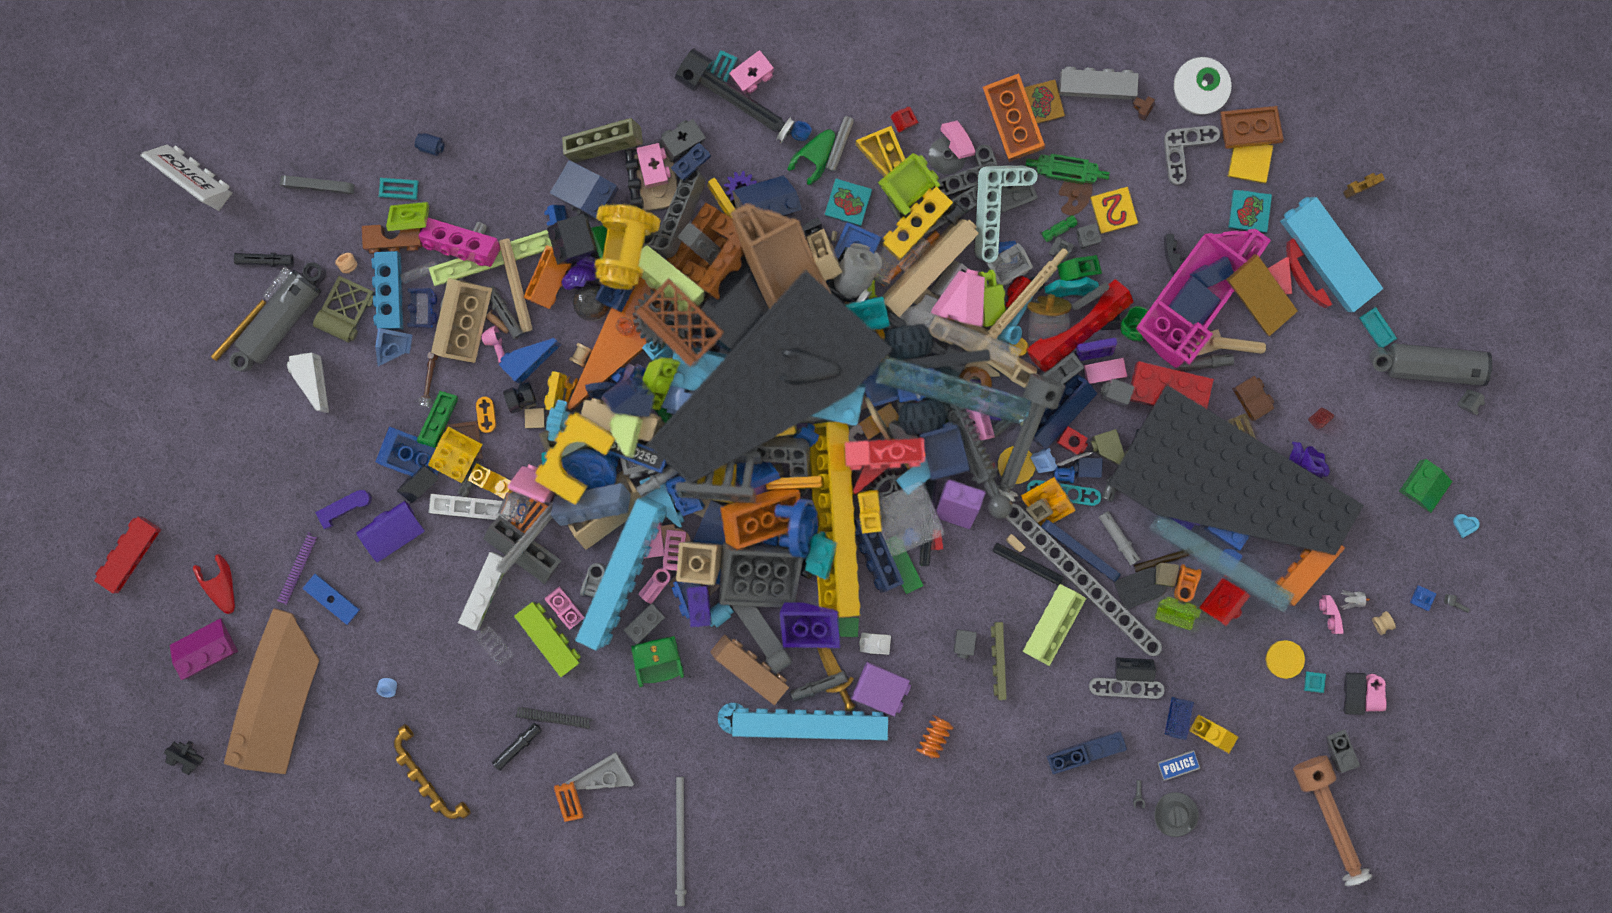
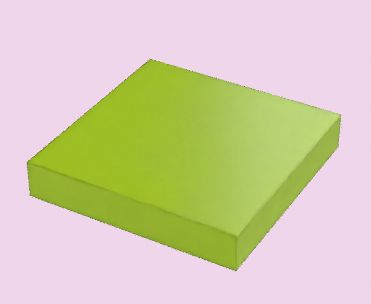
(407, 216)

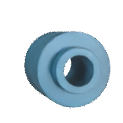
(720, 614)

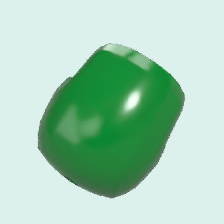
(1131, 321)

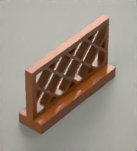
(667, 334)

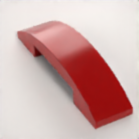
(1320, 296)

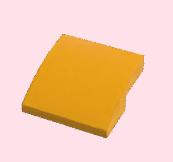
(1055, 496)

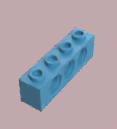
(380, 261)

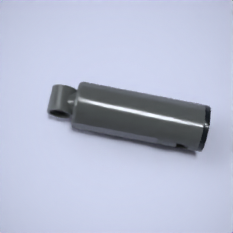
(1434, 364)

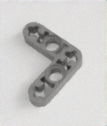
(1178, 148)

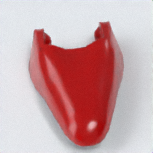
(219, 588)

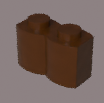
(1253, 398)

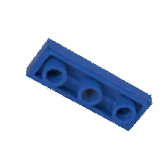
(321, 591)

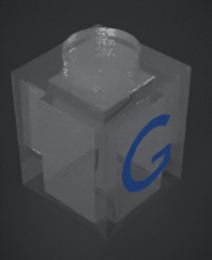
(514, 507)

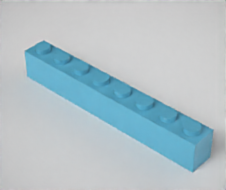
(810, 724)

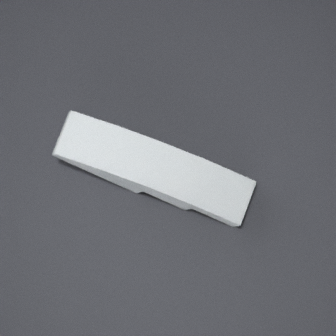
(464, 506)

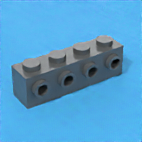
(534, 559)

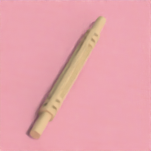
(1026, 295)

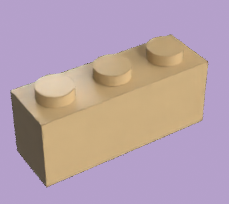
(824, 254)

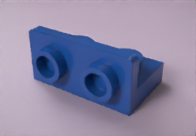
(685, 505)

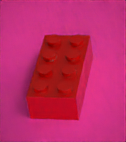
(1151, 379)

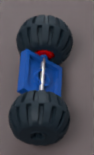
(920, 415)

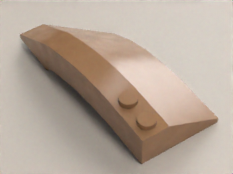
(273, 698)

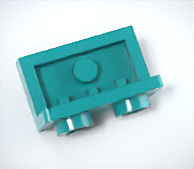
(871, 312)
(821, 555)

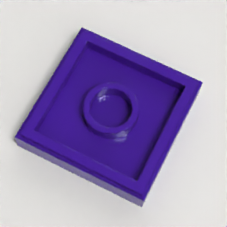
(1096, 349)

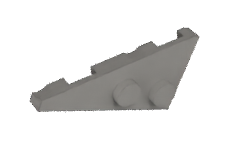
(606, 773)

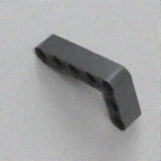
(969, 195)
(673, 219)
(788, 455)
(764, 636)

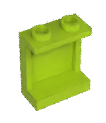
(908, 182)

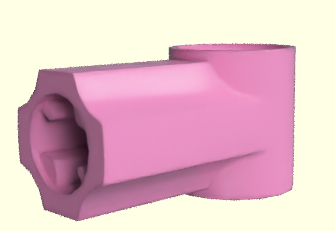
(654, 586)

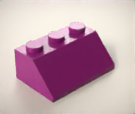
(202, 649)

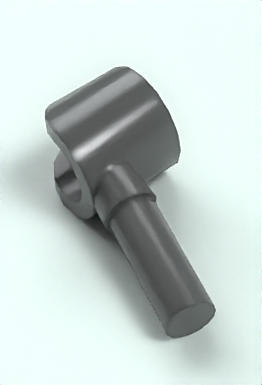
(1451, 600)
(1138, 795)

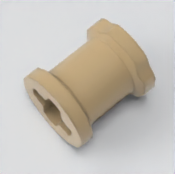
(580, 355)

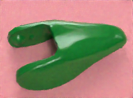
(816, 151)

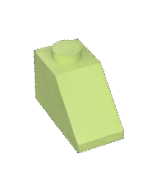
(626, 432)

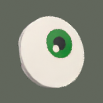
(1202, 86)

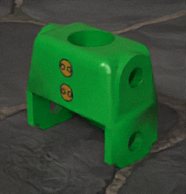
(657, 660)

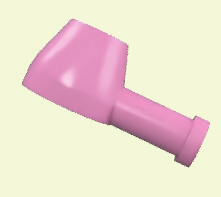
(489, 338)

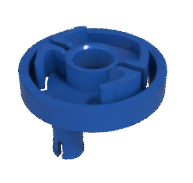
(801, 527)

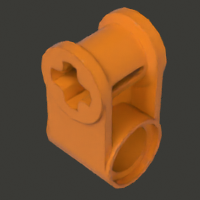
(1187, 582)

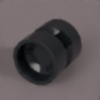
(514, 401)

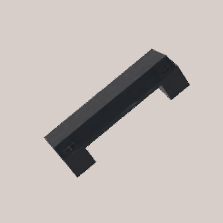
(736, 309)

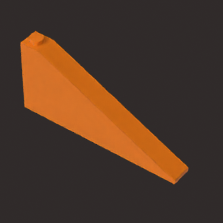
(612, 348)

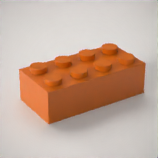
(1013, 117)
(756, 522)

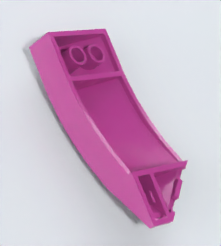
(1166, 328)

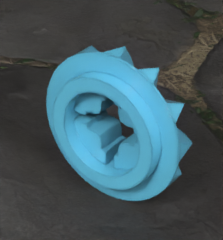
(727, 710)

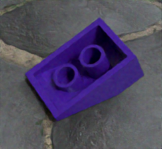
(809, 626)

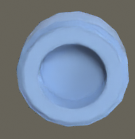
(386, 687)

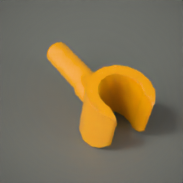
(569, 387)

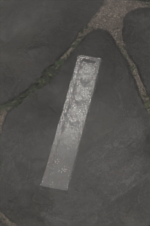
(964, 336)

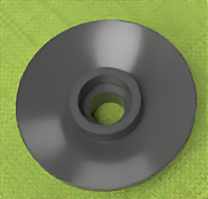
(940, 162)

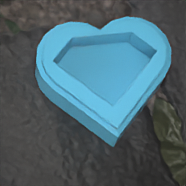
(1465, 525)

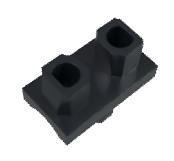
(185, 755)

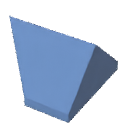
(391, 345)

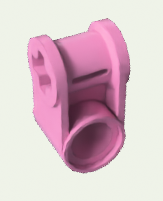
(1375, 695)

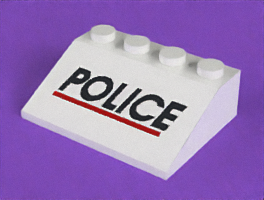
(189, 175)

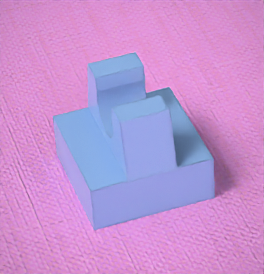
(1044, 461)

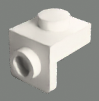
(875, 643)

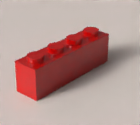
(127, 554)

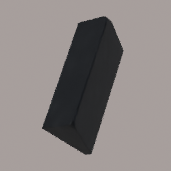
(1135, 669)

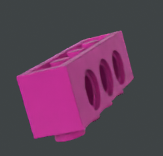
(459, 242)

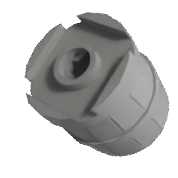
(858, 270)

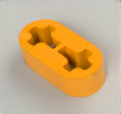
(490, 413)

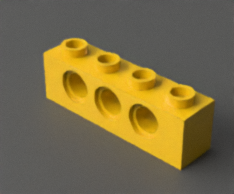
(900, 248)

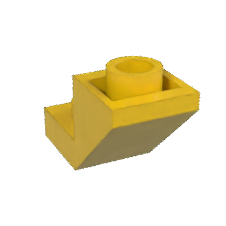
(490, 480)

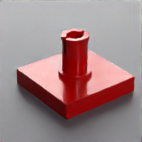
(1225, 602)

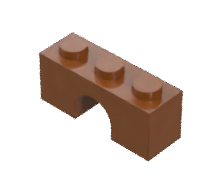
(375, 239)

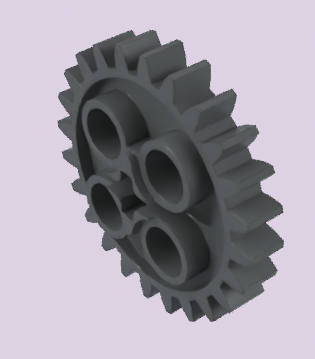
(647, 332)

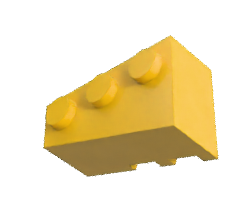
(882, 150)

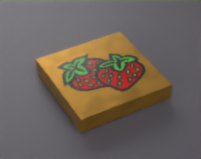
(1045, 101)

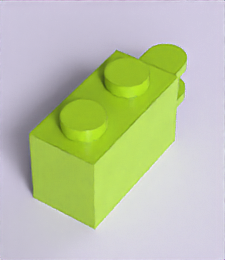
(993, 299)

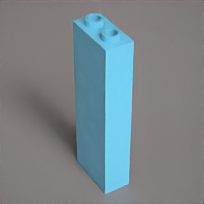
(1331, 254)

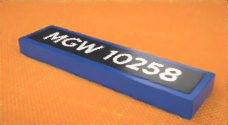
(643, 456)

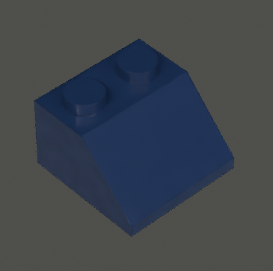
(629, 398)

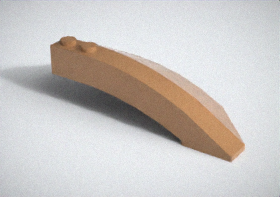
(774, 250)

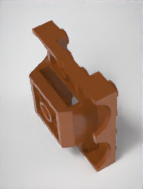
(704, 275)

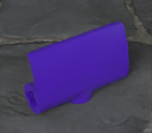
(390, 531)

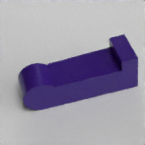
(357, 499)

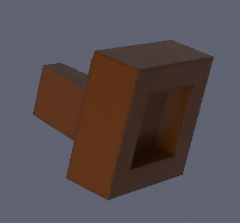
(1144, 107)

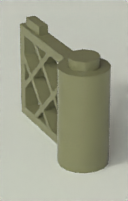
(337, 324)

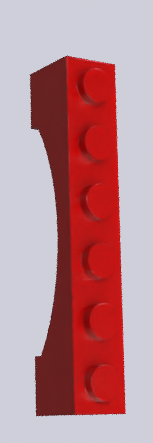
(1050, 351)

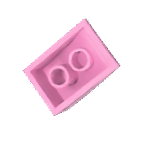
(525, 483)

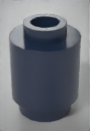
(429, 144)

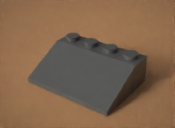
(758, 575)

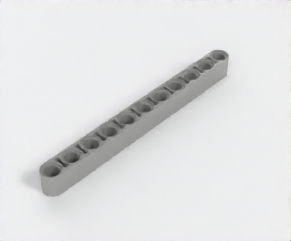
(1090, 584)

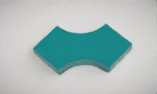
(1077, 287)

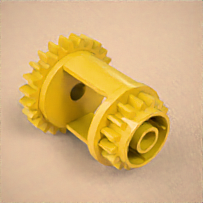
(623, 244)

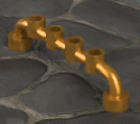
(426, 787)

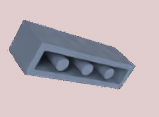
(592, 505)

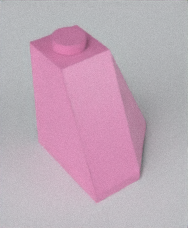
(963, 299)

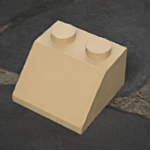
(698, 562)

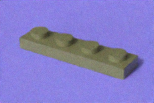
(999, 669)

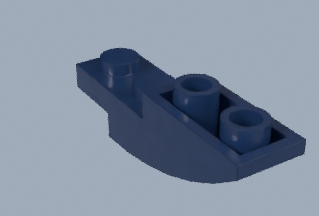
(1086, 752)

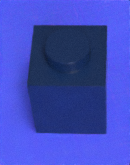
(1088, 467)

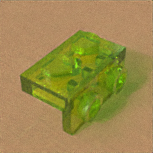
(1177, 614)

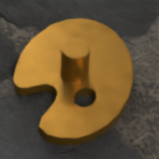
(1053, 306)

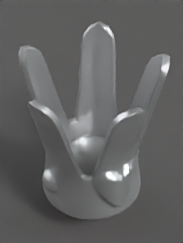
(1356, 599)

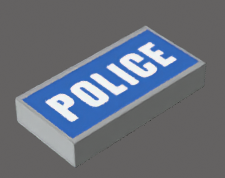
(1178, 765)

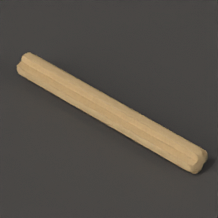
(515, 285)

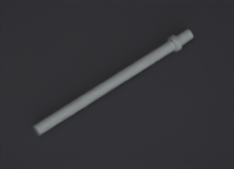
(680, 891)

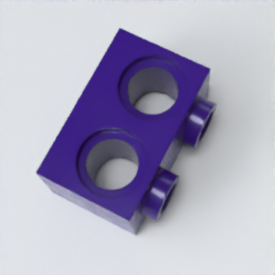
(699, 606)

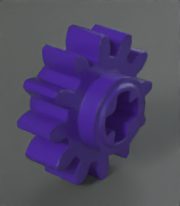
(744, 181)

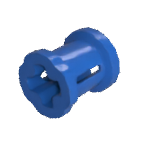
(1064, 474)

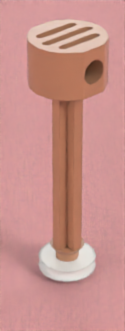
(1319, 784)

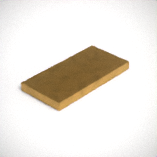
(1262, 295)

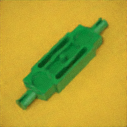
(1086, 171)

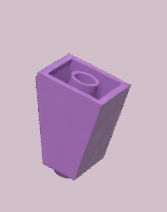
(959, 504)
(881, 689)

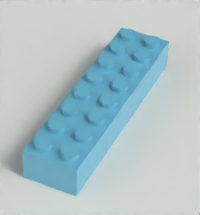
(621, 573)

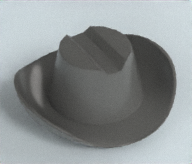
(1176, 814)

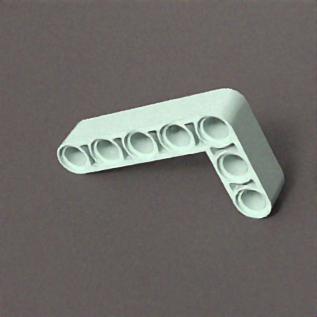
(994, 204)

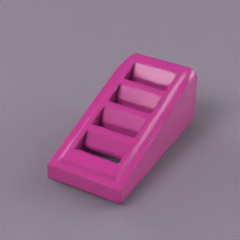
(1197, 327)

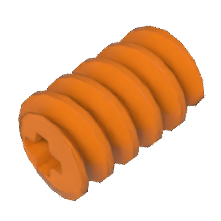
(935, 737)

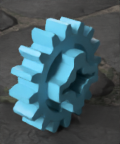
(557, 419)

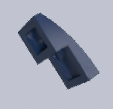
(1213, 273)

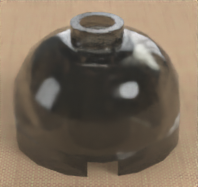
(586, 305)

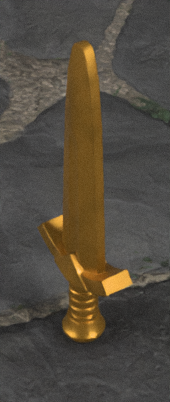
(832, 667)

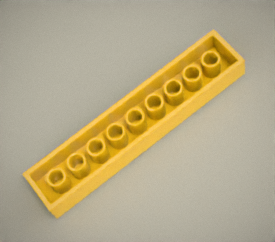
(836, 517)

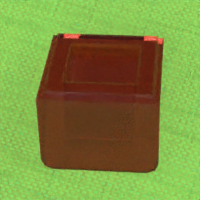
(1321, 418)

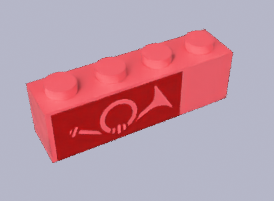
(884, 452)

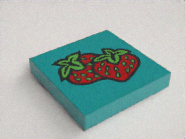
(848, 202)
(1250, 211)

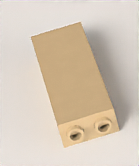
(929, 266)

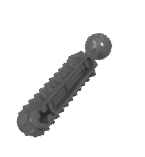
(999, 505)

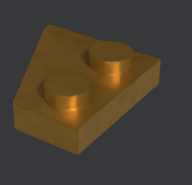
(1370, 180)

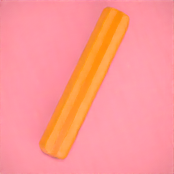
(795, 483)

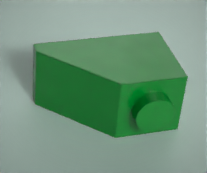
(1079, 268)

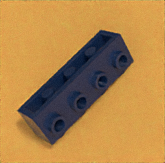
(1054, 421)
(878, 559)

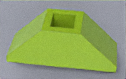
(659, 378)

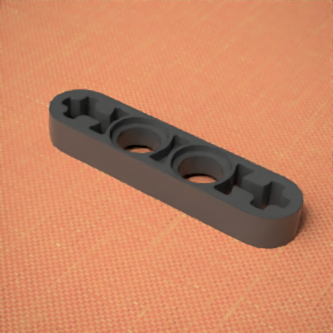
(317, 184)

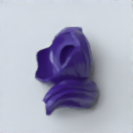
(580, 274)
(1309, 459)

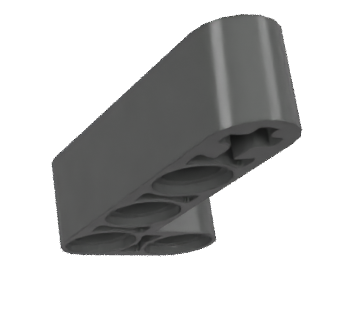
(961, 178)

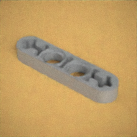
(1126, 688)

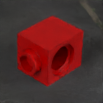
(1063, 441)

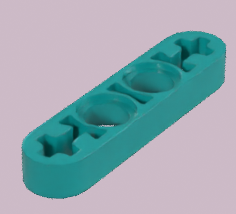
(1066, 488)

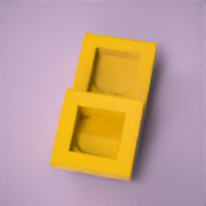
(870, 511)

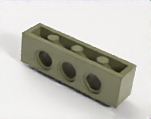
(602, 140)

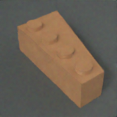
(749, 670)

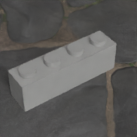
(1098, 83)

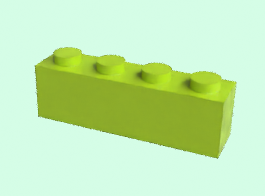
(547, 638)

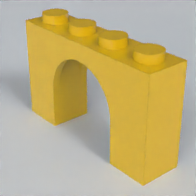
(553, 474)

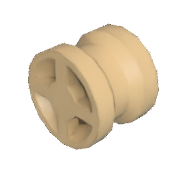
(1384, 623)

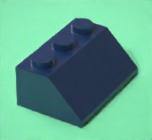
(771, 195)

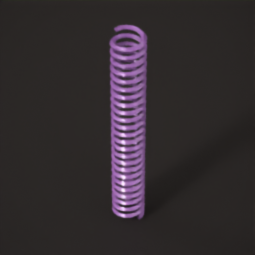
(291, 589)

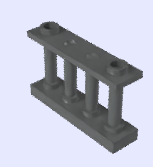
(725, 491)

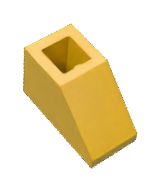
(1213, 733)

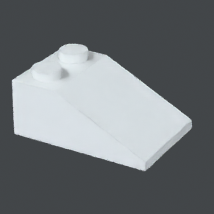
(309, 375)

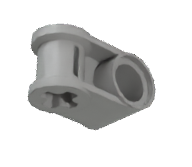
(591, 581)

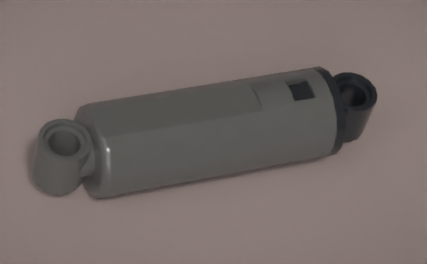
(277, 317)

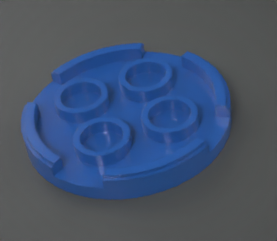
(590, 468)

